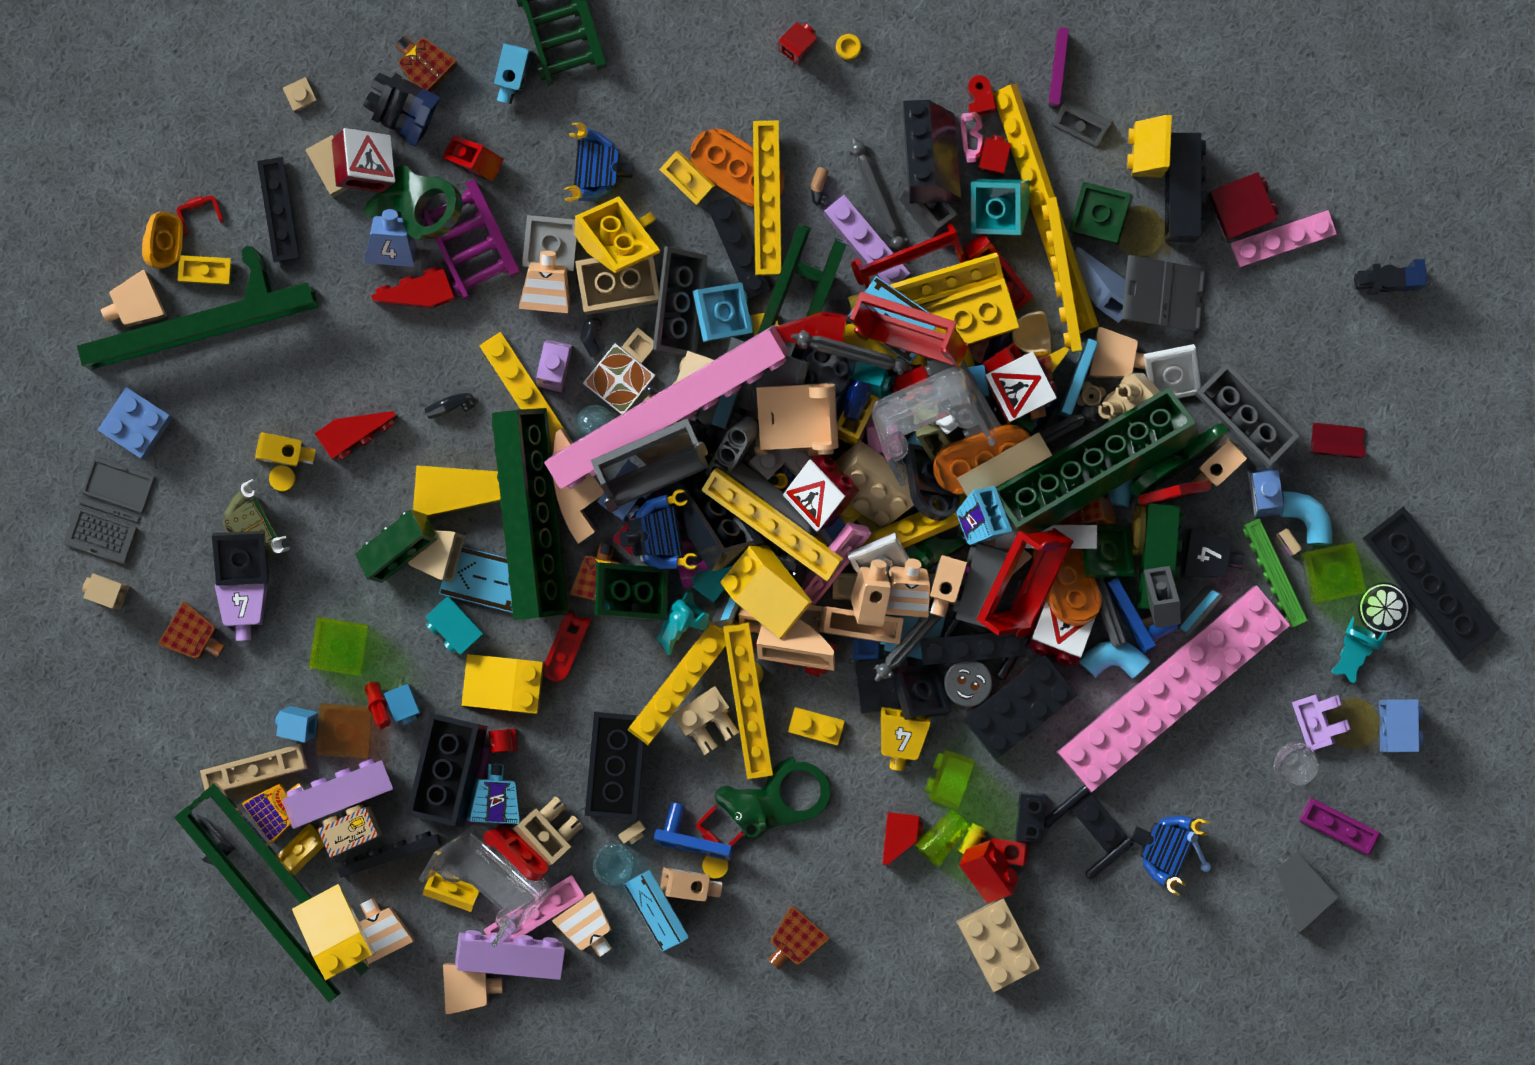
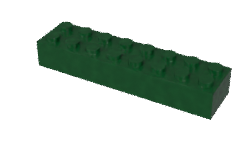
(1097, 463)
(529, 514)

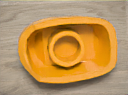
(162, 240)

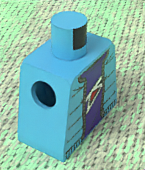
(518, 61)
(982, 517)
(493, 798)

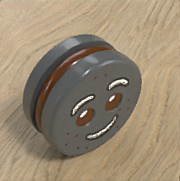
(968, 683)

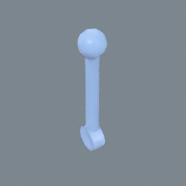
(1193, 837)

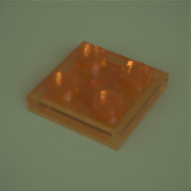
(344, 731)

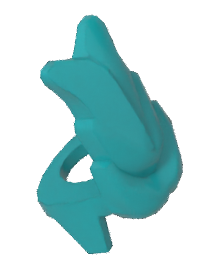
(679, 619)
(1357, 645)

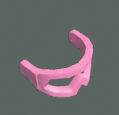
(971, 155)

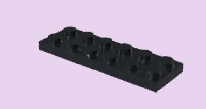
(1430, 583)

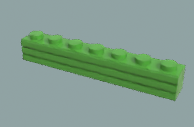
(1274, 573)

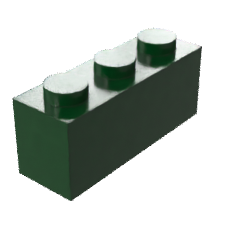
(396, 546)

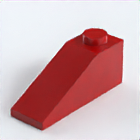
(1018, 291)

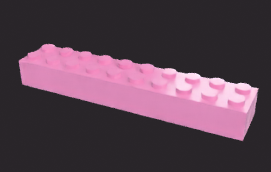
(670, 405)
(1173, 688)

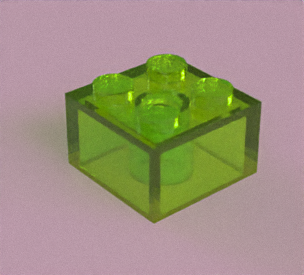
(1333, 573)
(339, 646)
(949, 779)

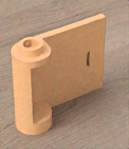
(800, 417)

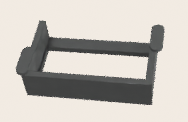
(655, 474)

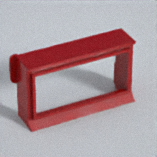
(863, 272)
(945, 348)
(1052, 552)

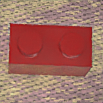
(989, 871)

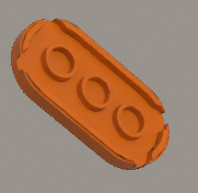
(727, 163)
(971, 452)
(1073, 596)

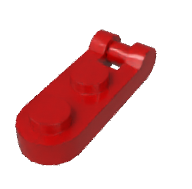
(565, 647)
(517, 851)

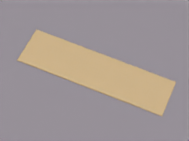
(1006, 465)

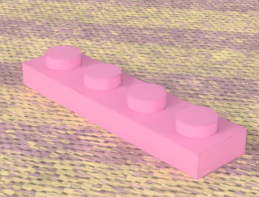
(1283, 239)
(849, 539)
(559, 898)

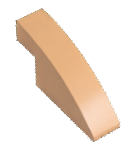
(577, 498)
(844, 623)
(798, 647)

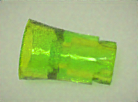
(942, 838)

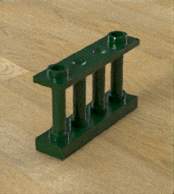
(585, 32)

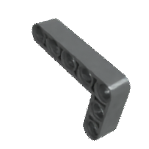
(729, 460)

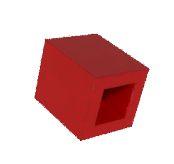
(994, 155)

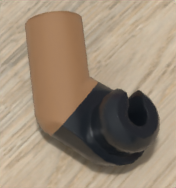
(817, 185)

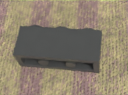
(984, 568)

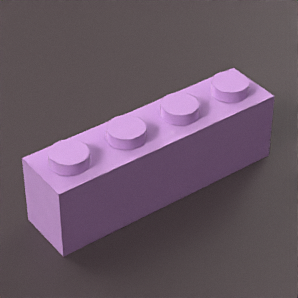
(862, 238)
(336, 794)
(512, 957)

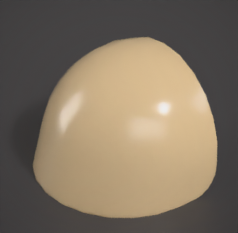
(1033, 334)

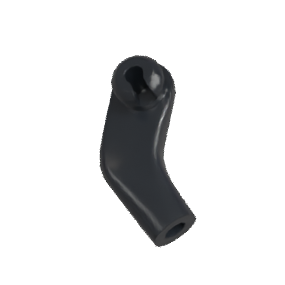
(450, 403)

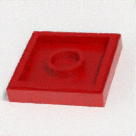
(1174, 492)

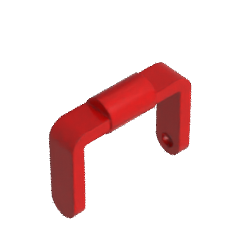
(196, 203)
(707, 834)

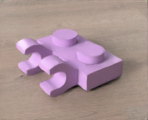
(1314, 723)

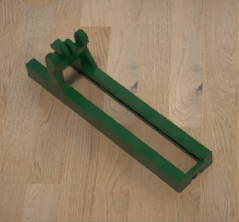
(791, 266)
(257, 307)
(245, 890)

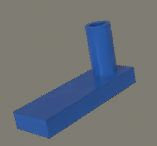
(1143, 636)
(671, 838)

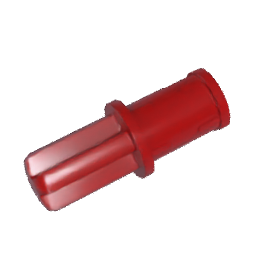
(377, 704)

